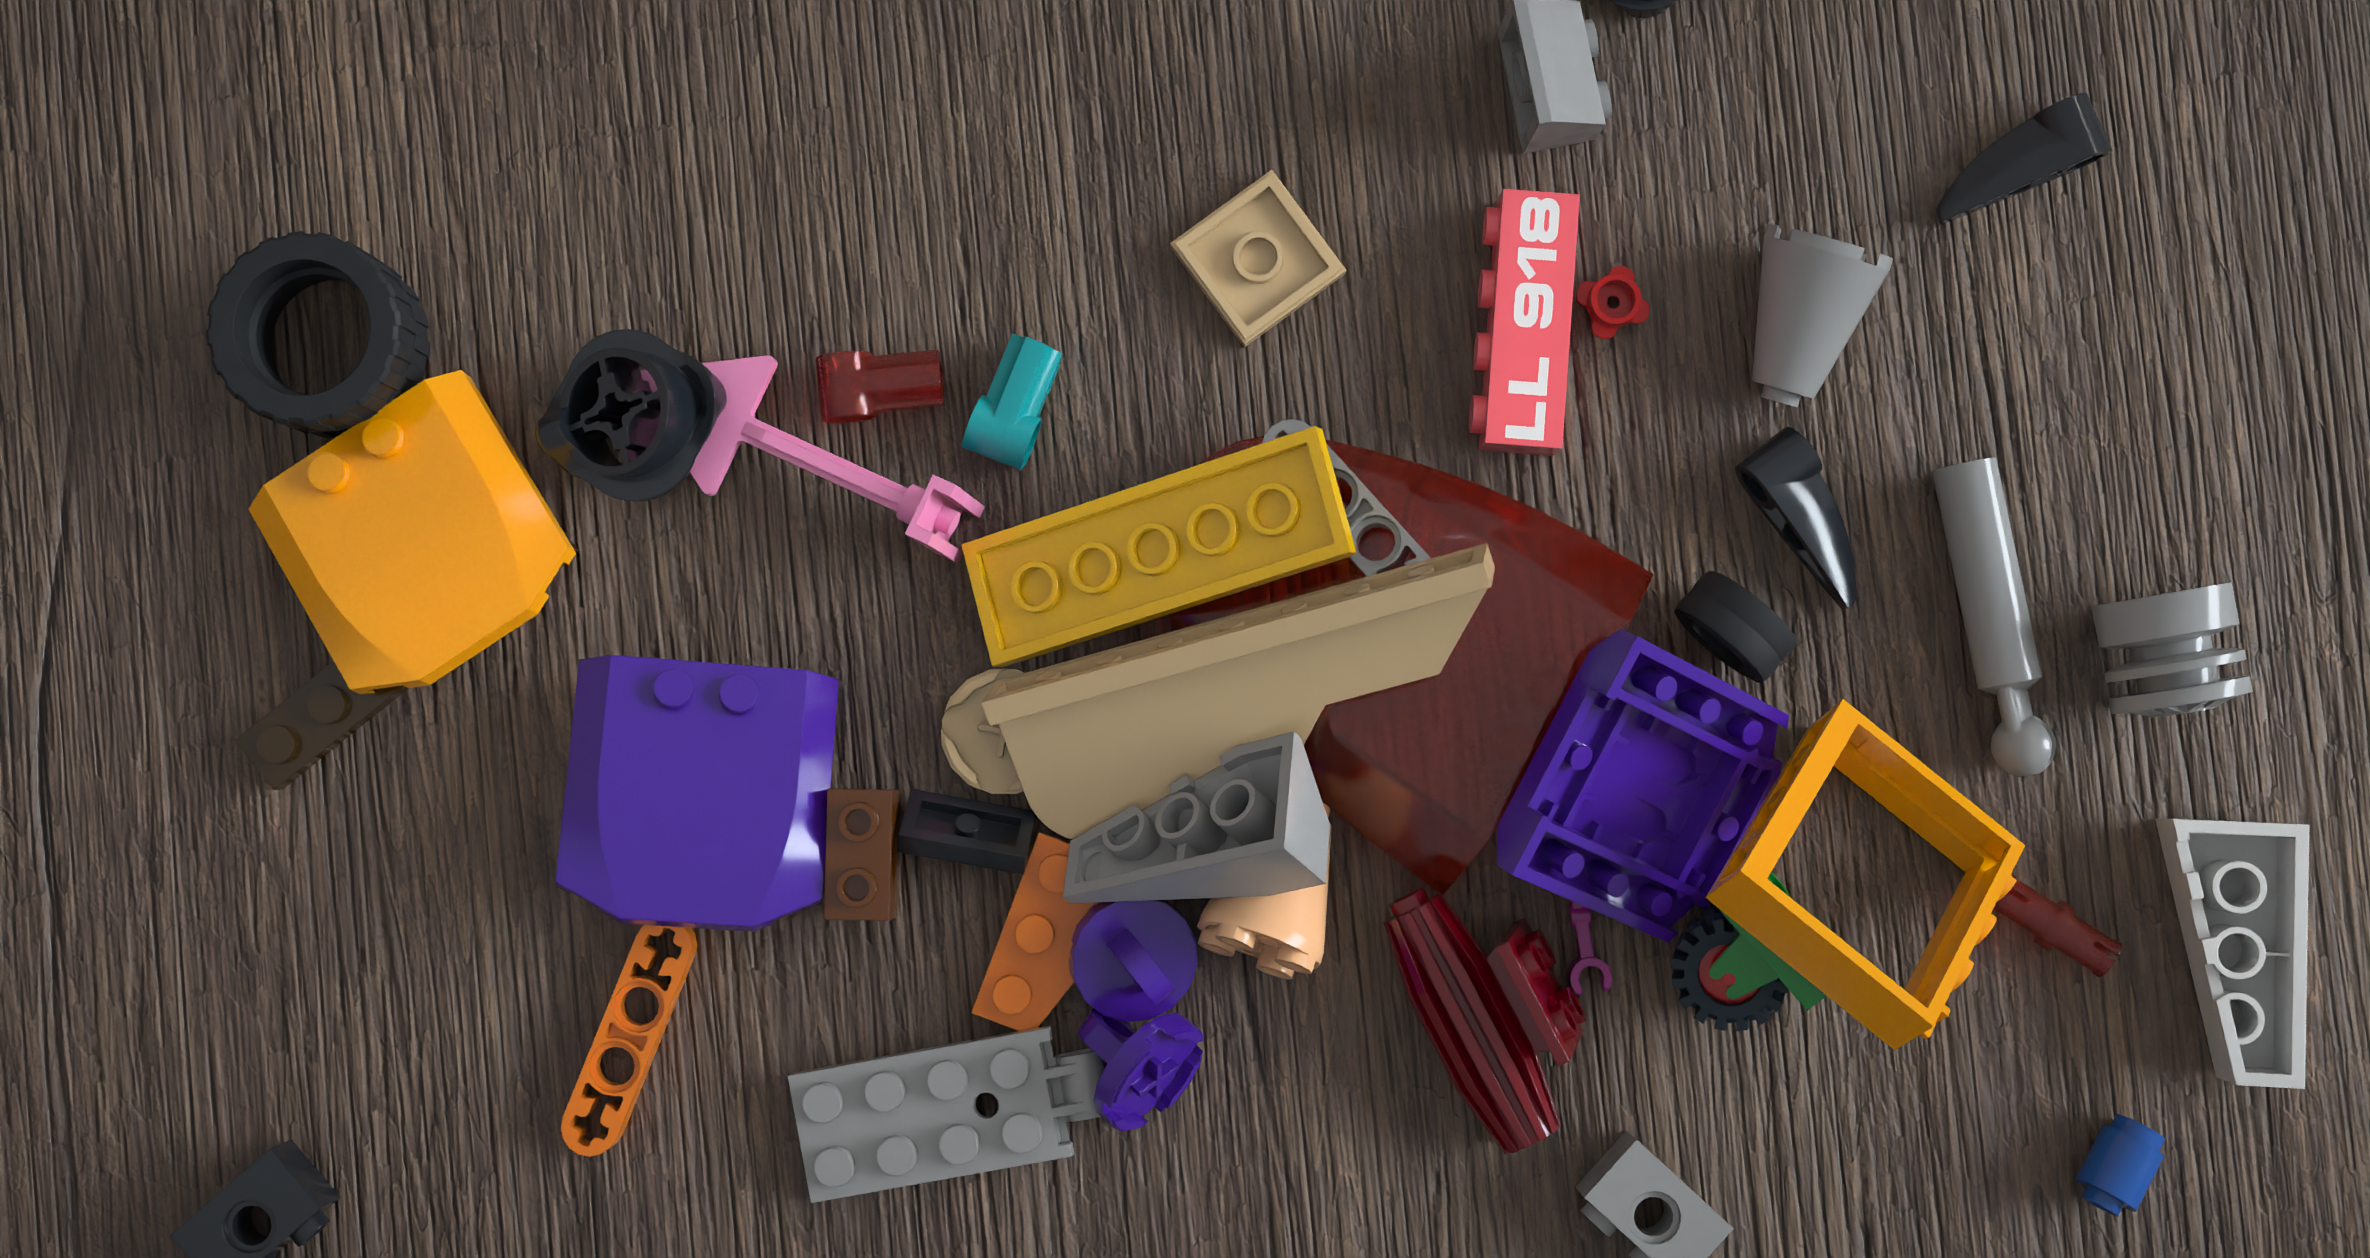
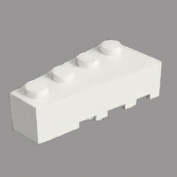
(2246, 941)

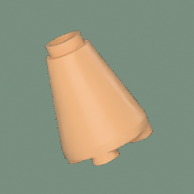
(1277, 929)

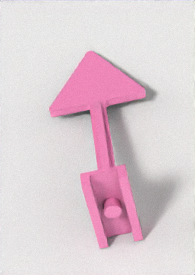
(929, 511)

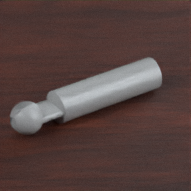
(1994, 609)

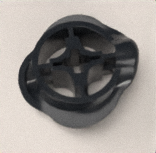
(652, 430)

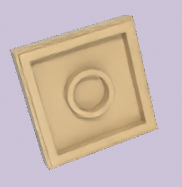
(1258, 258)

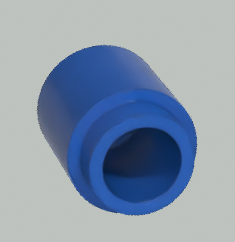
(2120, 1165)

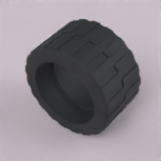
(260, 288)

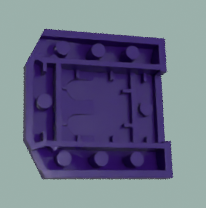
(1640, 786)
(697, 791)

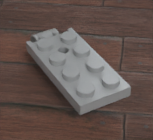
(917, 1116)

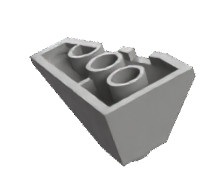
(1228, 834)

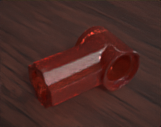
(859, 385)

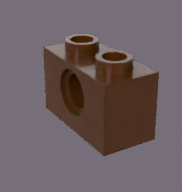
(862, 854)

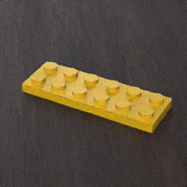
(1159, 547)

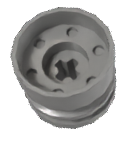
(2172, 650)

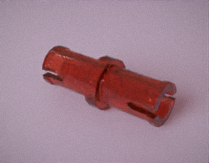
(2059, 928)

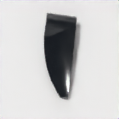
(2028, 156)
(1795, 499)

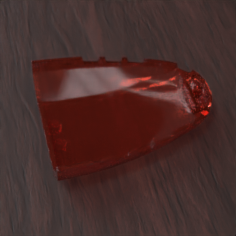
(1440, 757)

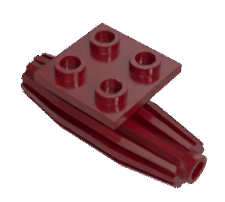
(1488, 1014)

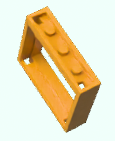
(1928, 807)

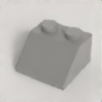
(1552, 73)

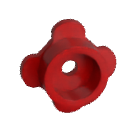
(1621, 286)

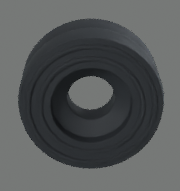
(1735, 626)

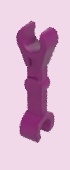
(1579, 920)

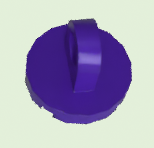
(1133, 958)
(1142, 1065)

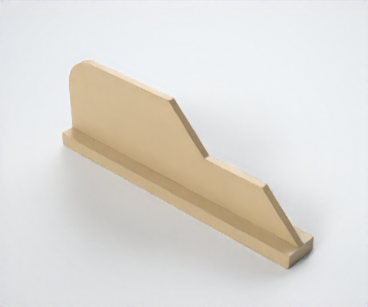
(1167, 707)

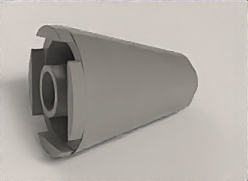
(1808, 309)

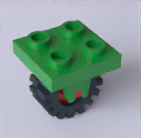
(1732, 973)

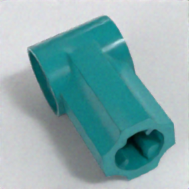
(1008, 418)

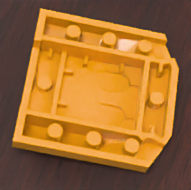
(414, 537)

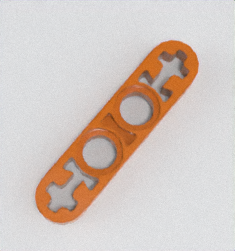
(622, 1032)

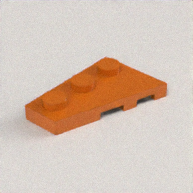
(1034, 948)

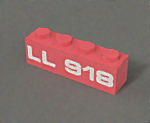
(1526, 322)

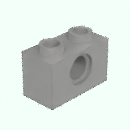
(1632, 1174)

